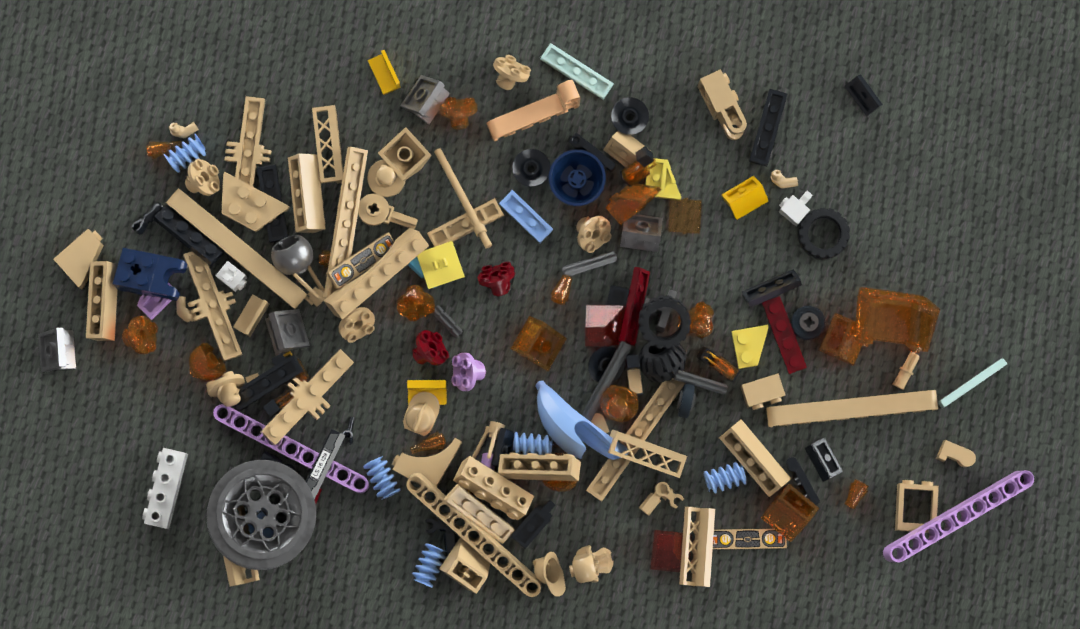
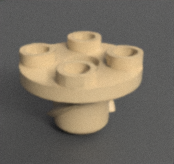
(510, 72)
(202, 178)
(384, 180)
(593, 232)
(357, 324)
(226, 388)

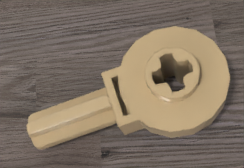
(385, 212)

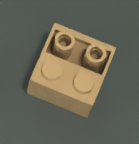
(466, 566)

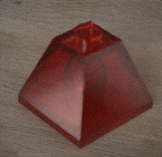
(603, 324)
(667, 551)

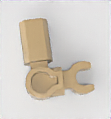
(653, 499)

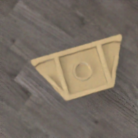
(249, 205)

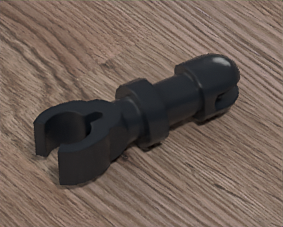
(148, 217)

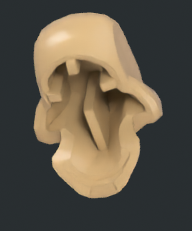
(588, 565)

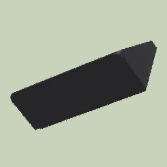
(823, 459)

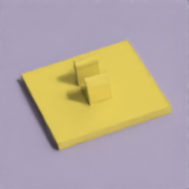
(440, 265)

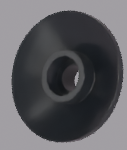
(630, 106)
(528, 158)
(595, 366)

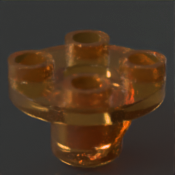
(458, 111)
(415, 303)
(701, 320)
(141, 335)
(619, 403)

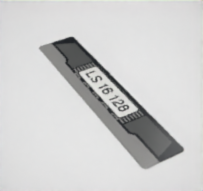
(324, 461)

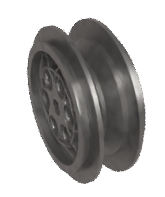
(227, 525)

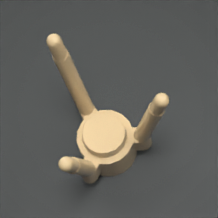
(315, 295)
(493, 431)

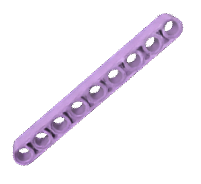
(282, 446)
(950, 516)

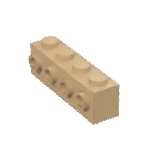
(306, 193)
(101, 301)
(755, 458)
(539, 467)
(493, 488)

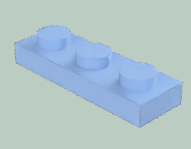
(526, 216)

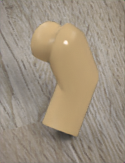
(182, 132)
(782, 182)
(183, 312)

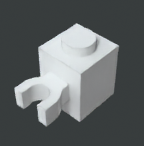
(795, 209)
(232, 277)

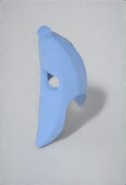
(571, 428)

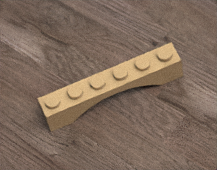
(401, 253)

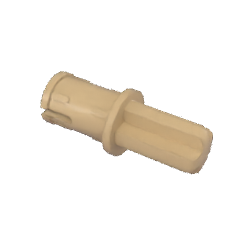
(906, 371)

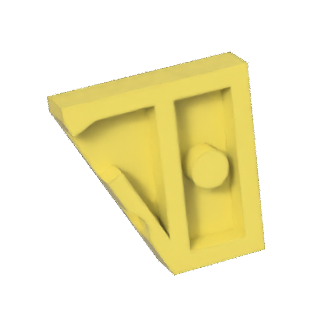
(662, 177)
(749, 345)

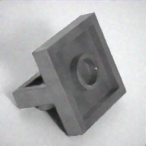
(425, 98)
(642, 233)
(664, 313)
(286, 331)
(57, 350)

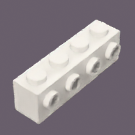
(165, 489)

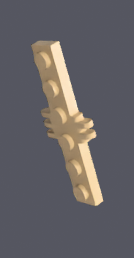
(249, 151)
(212, 306)
(307, 397)

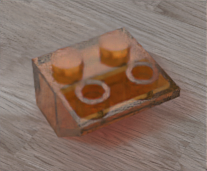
(840, 340)
(789, 512)

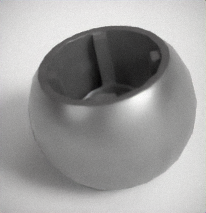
(292, 255)

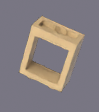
(909, 484)

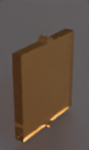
(685, 216)

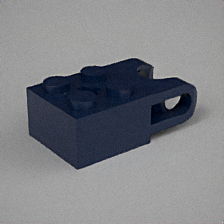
(153, 276)

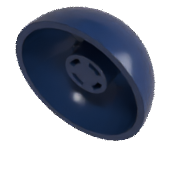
(575, 167)

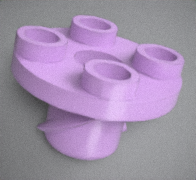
(466, 371)

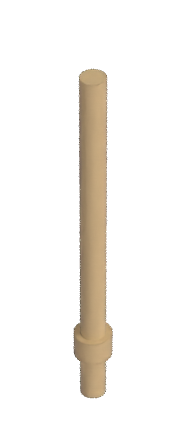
(479, 228)

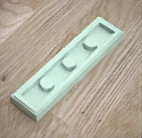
(576, 71)
(972, 383)

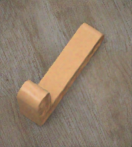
(539, 111)

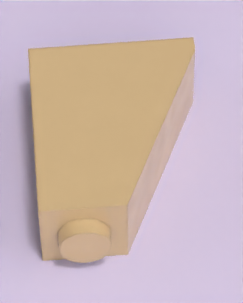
(77, 257)

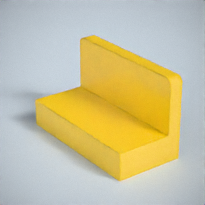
(384, 73)
(745, 197)
(435, 387)

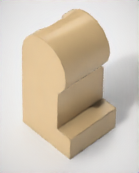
(961, 455)

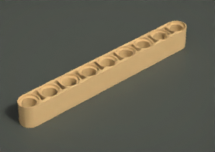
(236, 248)
(852, 408)
(477, 544)

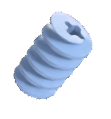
(186, 153)
(532, 445)
(725, 477)
(381, 478)
(429, 565)

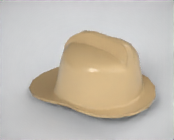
(421, 413)
(549, 572)

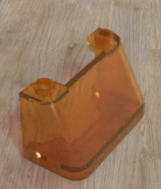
(895, 318)

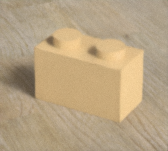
(762, 391)

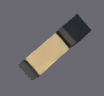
(634, 376)

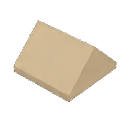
(405, 154)

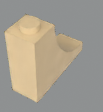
(430, 467)

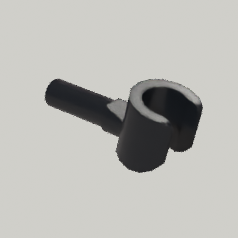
(348, 433)

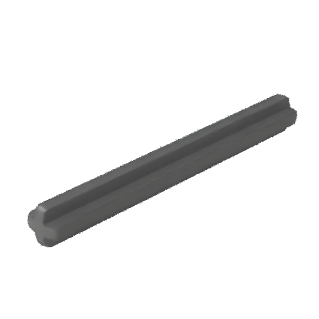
(606, 380)

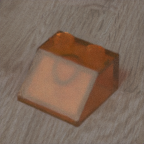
(631, 201)
(538, 343)

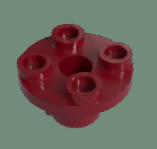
(497, 278)
(430, 348)

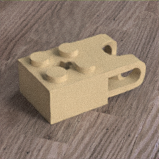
(723, 103)

